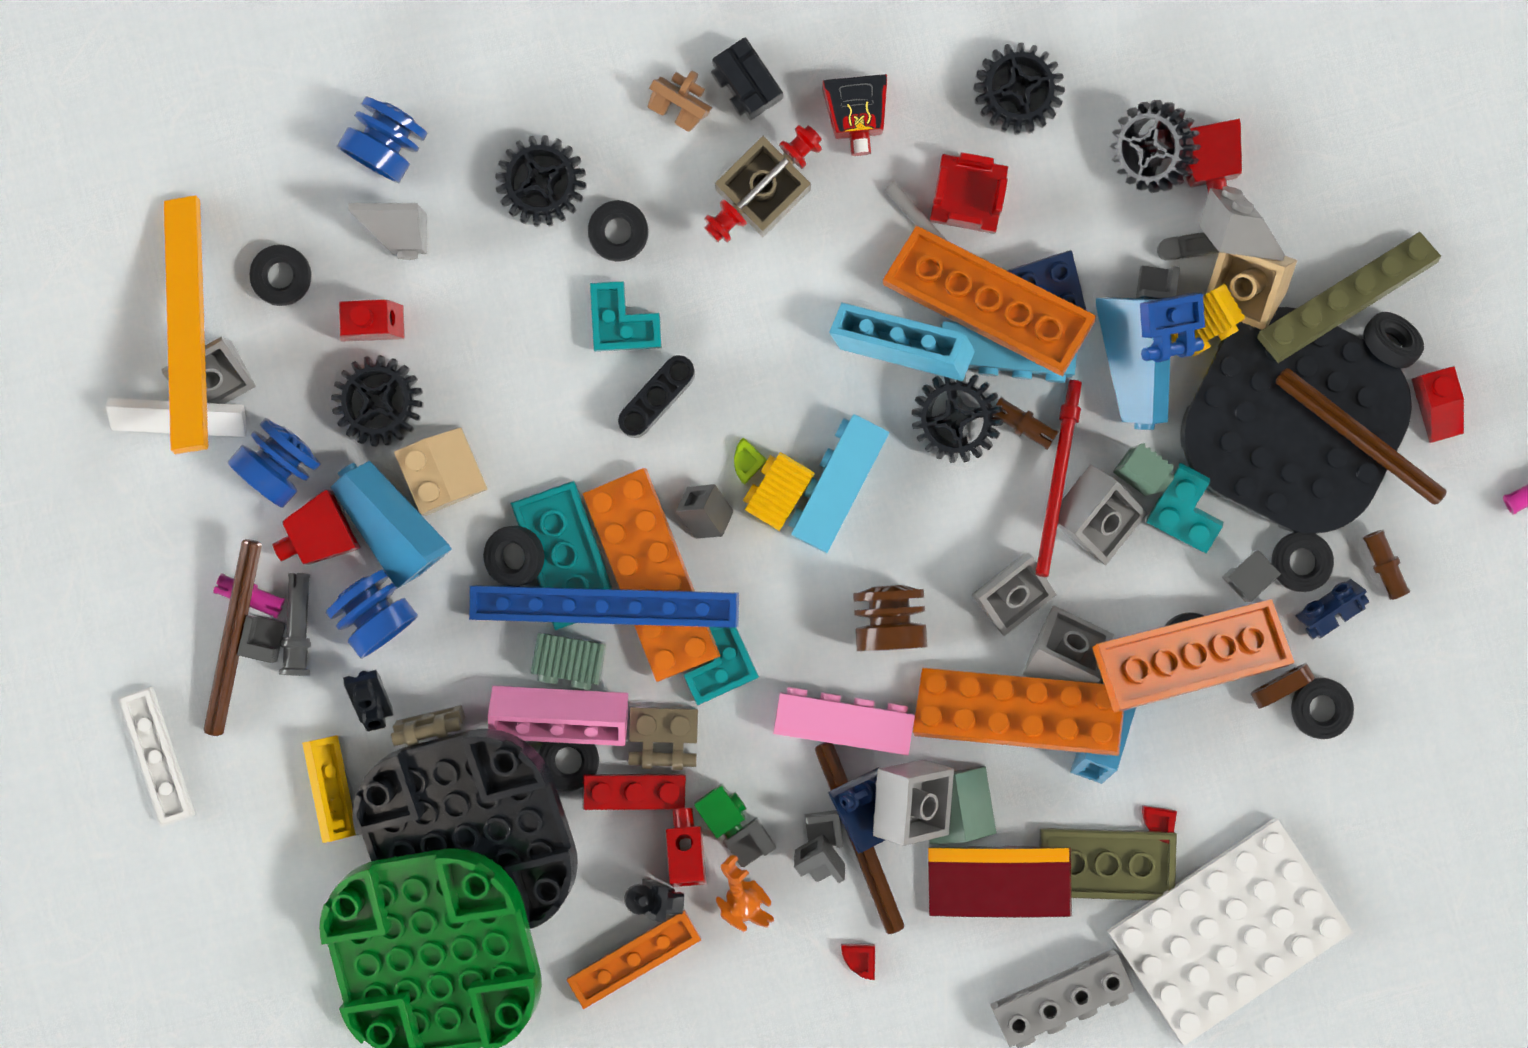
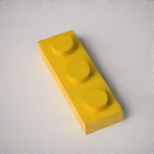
(329, 788)

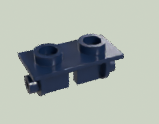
(1319, 615)

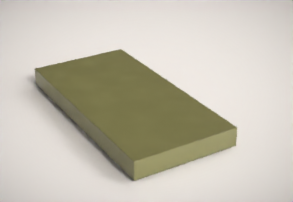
(1117, 862)

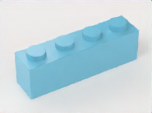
(902, 341)
(992, 358)
(839, 484)

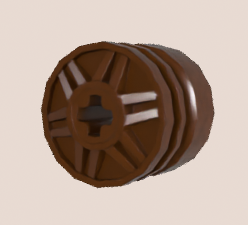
(890, 619)

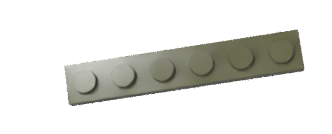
(1348, 297)

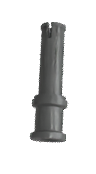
(296, 640)

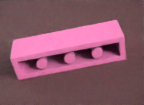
(560, 715)
(844, 723)

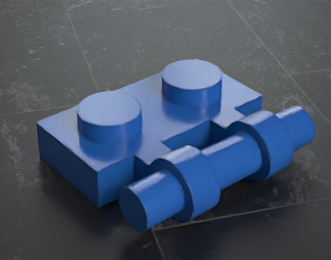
(1171, 316)

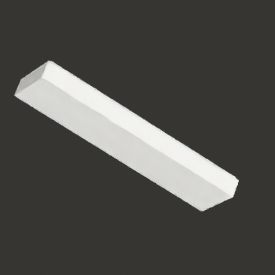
(155, 417)
(156, 756)

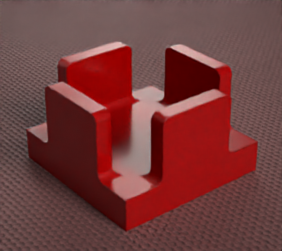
(969, 192)

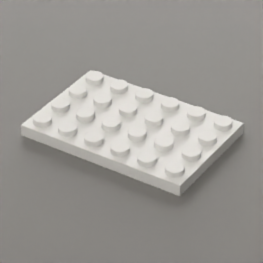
(1229, 931)

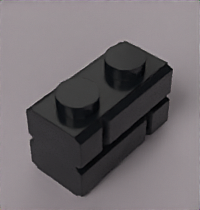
(746, 79)

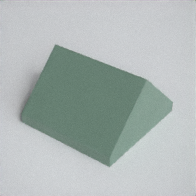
(970, 808)

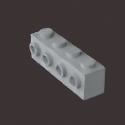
(1062, 998)

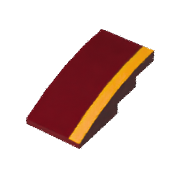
(1000, 881)

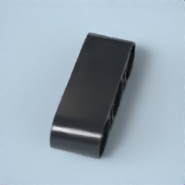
(661, 380)

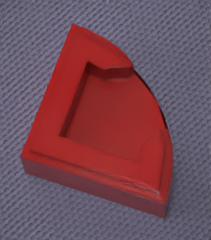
(1159, 819)
(860, 959)

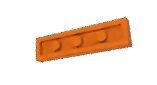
(633, 959)

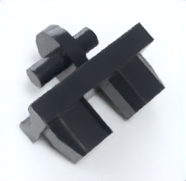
(369, 699)
(653, 900)

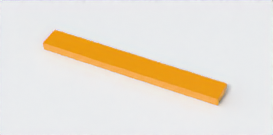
(185, 325)

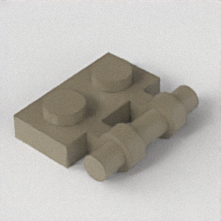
(427, 725)
(663, 726)

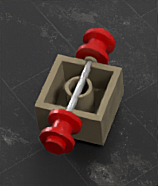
(763, 185)

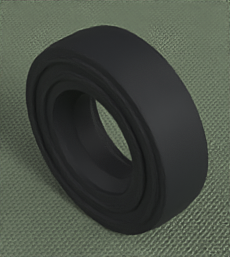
(608, 212)
(259, 275)
(1384, 348)
(494, 559)
(1323, 561)
(1343, 708)
(572, 781)

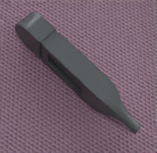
(1185, 247)

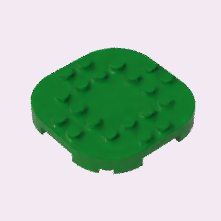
(432, 952)

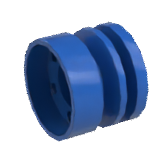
(382, 139)
(274, 462)
(371, 613)

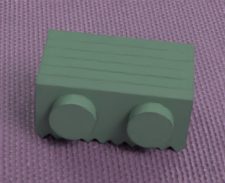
(1144, 470)
(568, 660)

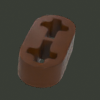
(1282, 685)

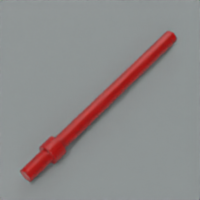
(1069, 416)

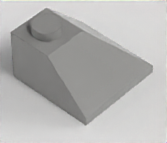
(396, 225)

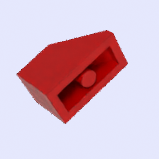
(1440, 403)

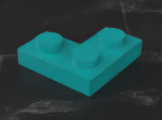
(615, 329)
(1177, 511)
(724, 673)

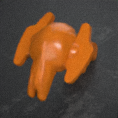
(743, 898)

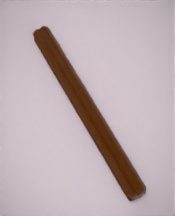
(1361, 436)
(232, 633)
(868, 859)

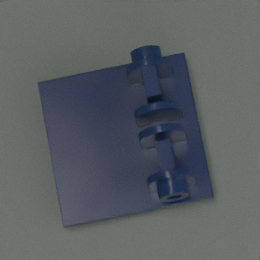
(1056, 275)
(856, 809)

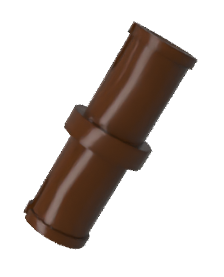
(1026, 424)
(1386, 564)

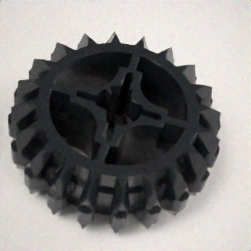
(1032, 85)
(1143, 168)
(554, 173)
(388, 389)
(959, 431)

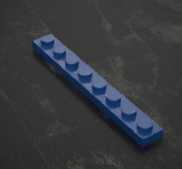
(604, 606)

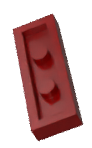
(633, 791)

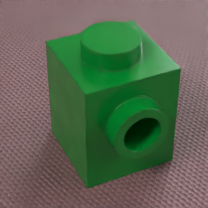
(721, 811)

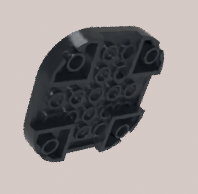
(1274, 450)
(479, 796)

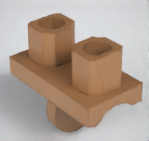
(666, 93)

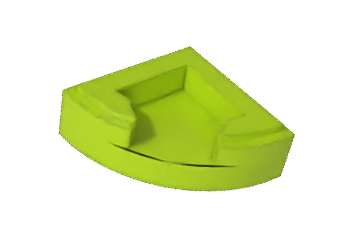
(747, 461)

